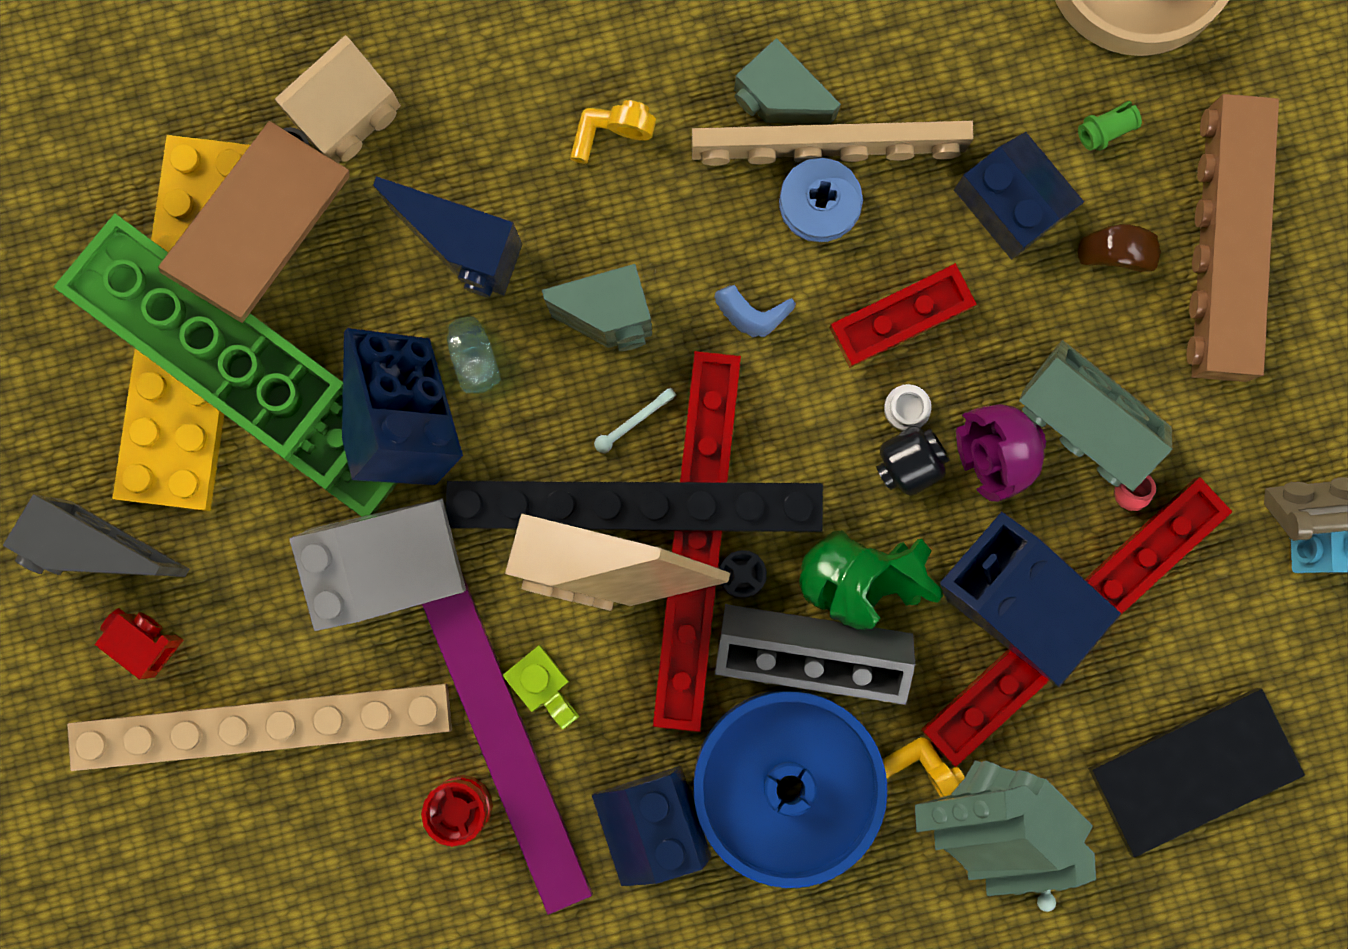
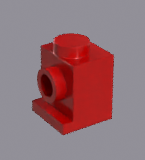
(137, 643)

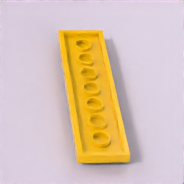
(168, 429)

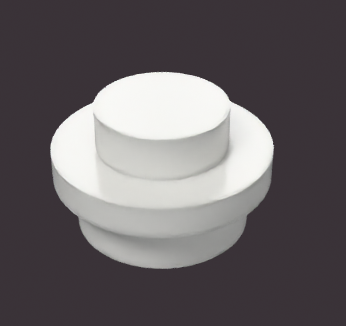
(907, 407)

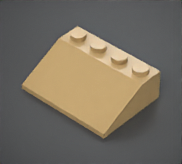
(600, 567)

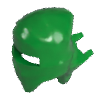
(853, 578)

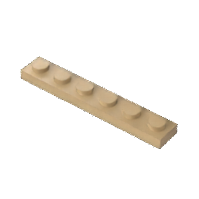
(848, 141)

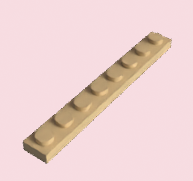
(259, 727)

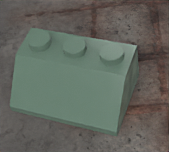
(1096, 417)

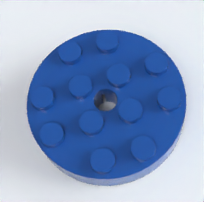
(797, 838)

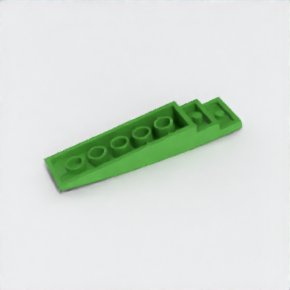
(230, 364)

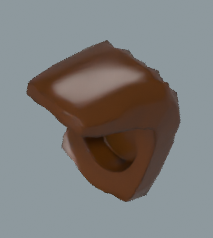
(1121, 247)

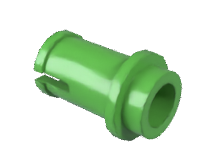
(1099, 130)

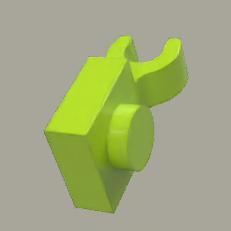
(539, 682)

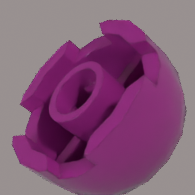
(1002, 449)

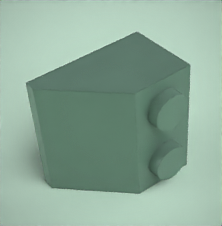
(604, 308)

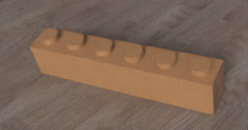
(1234, 238)

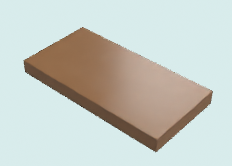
(254, 222)

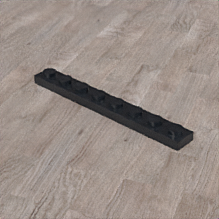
(638, 505)

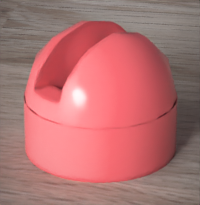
(1138, 498)

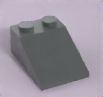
(66, 537)

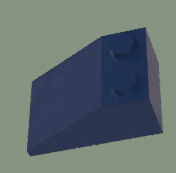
(468, 241)

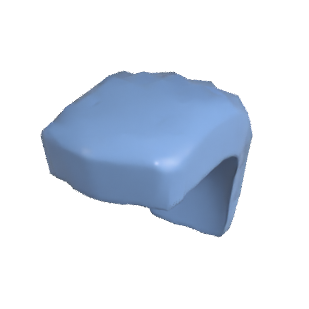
(746, 317)

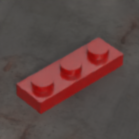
(902, 315)

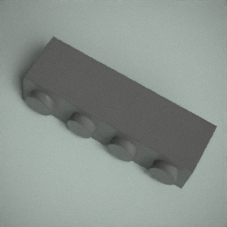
(815, 654)

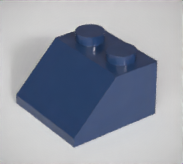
(1017, 194)
(652, 828)

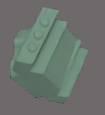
(1011, 831)

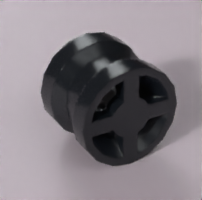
(752, 573)

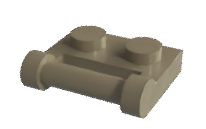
(1309, 508)

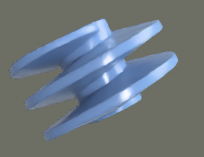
(799, 194)

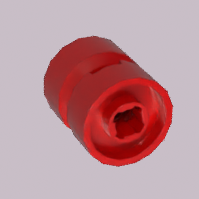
(457, 810)

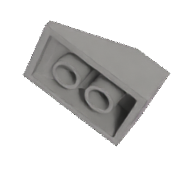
(377, 564)

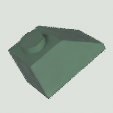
(783, 89)

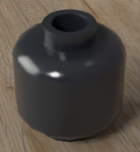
(912, 460)

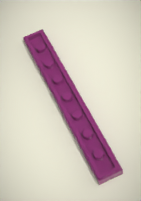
(508, 751)

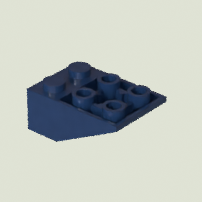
(395, 410)
(1029, 599)

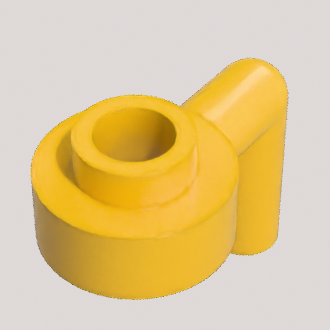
(627, 120)
(941, 777)

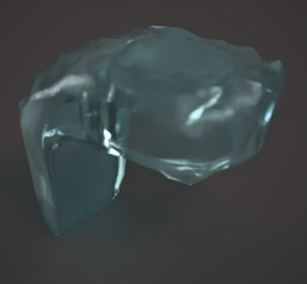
(472, 355)

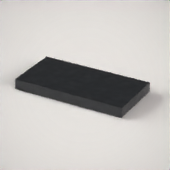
(1196, 772)

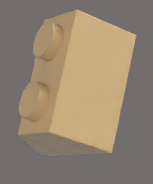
(339, 101)

